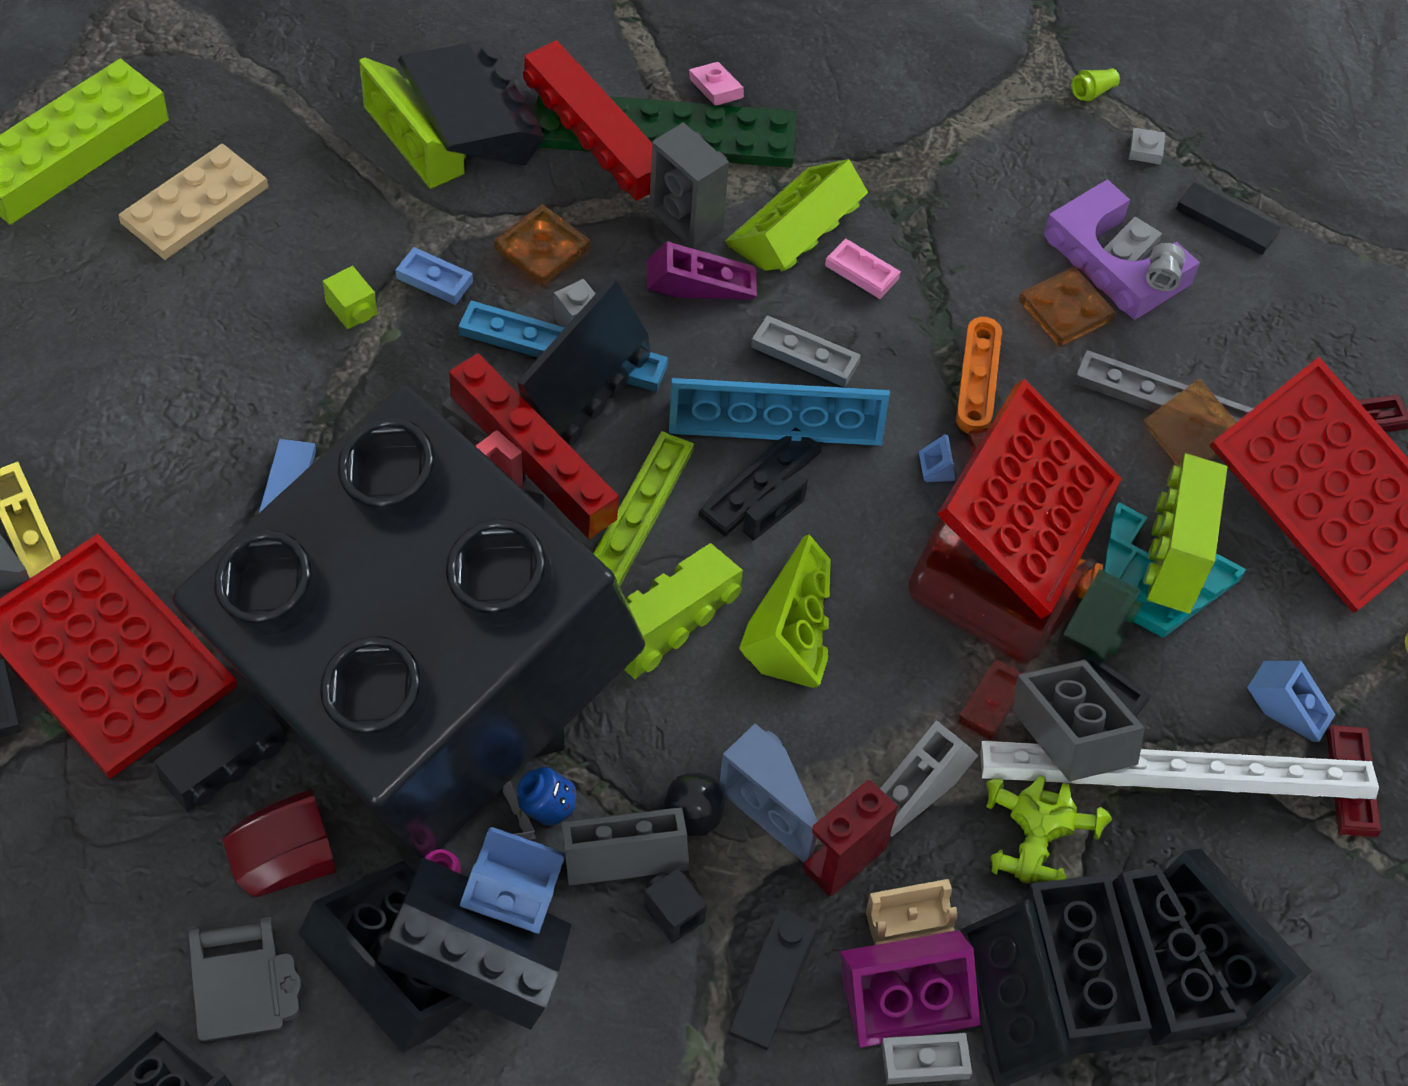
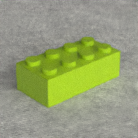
(1185, 533)

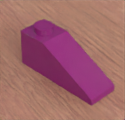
(698, 274)

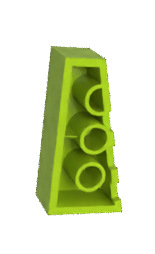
(682, 603)

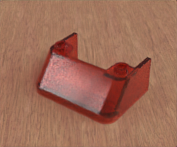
(982, 603)

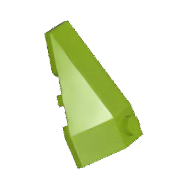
(789, 623)

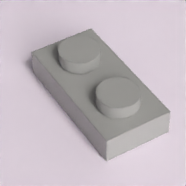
(1134, 241)
(926, 1058)

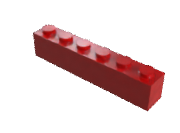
(591, 117)
(545, 455)

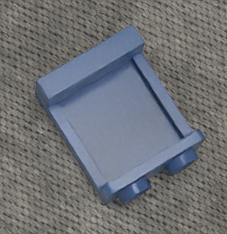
(513, 880)

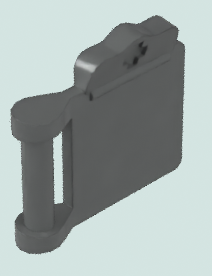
(242, 990)

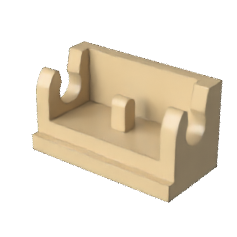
(911, 912)

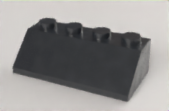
(1236, 936)

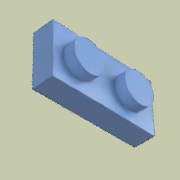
(434, 275)

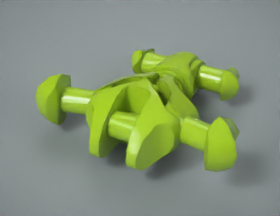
(1043, 819)

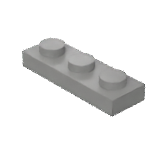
(805, 351)

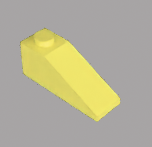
(24, 522)

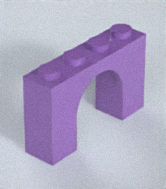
(1075, 234)

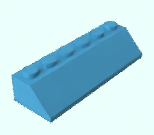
(776, 409)

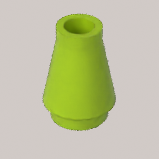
(1092, 83)

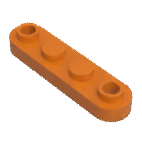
(979, 374)

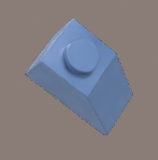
(1291, 698)

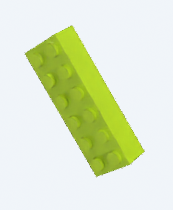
(75, 136)

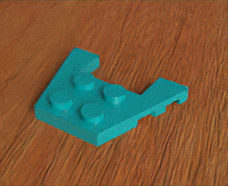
(1131, 563)

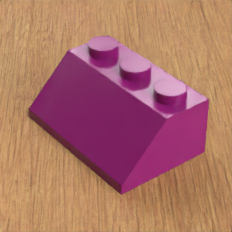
(911, 987)

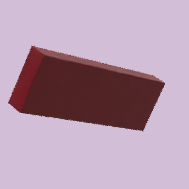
(1357, 815)

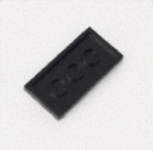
(1017, 995)

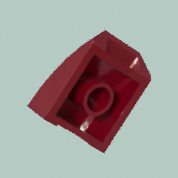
(279, 846)

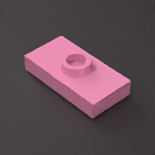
(716, 83)
(862, 268)

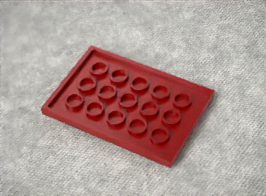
(1326, 481)
(1030, 498)
(107, 656)

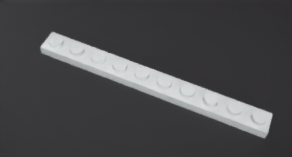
(1196, 771)

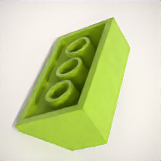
(405, 122)
(799, 215)

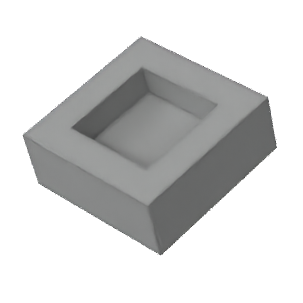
(1146, 146)

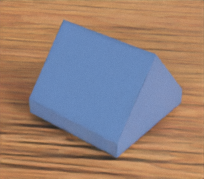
(937, 461)

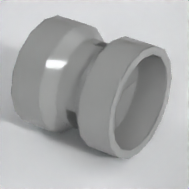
(1165, 267)

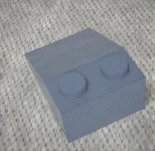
(766, 788)

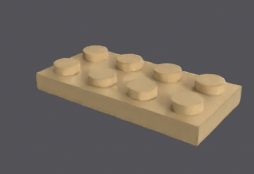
(193, 201)

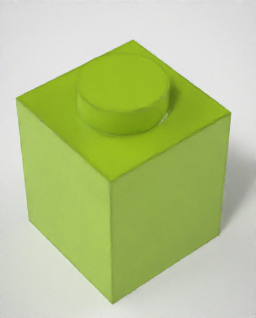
(350, 297)

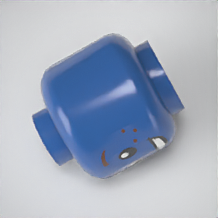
(546, 796)

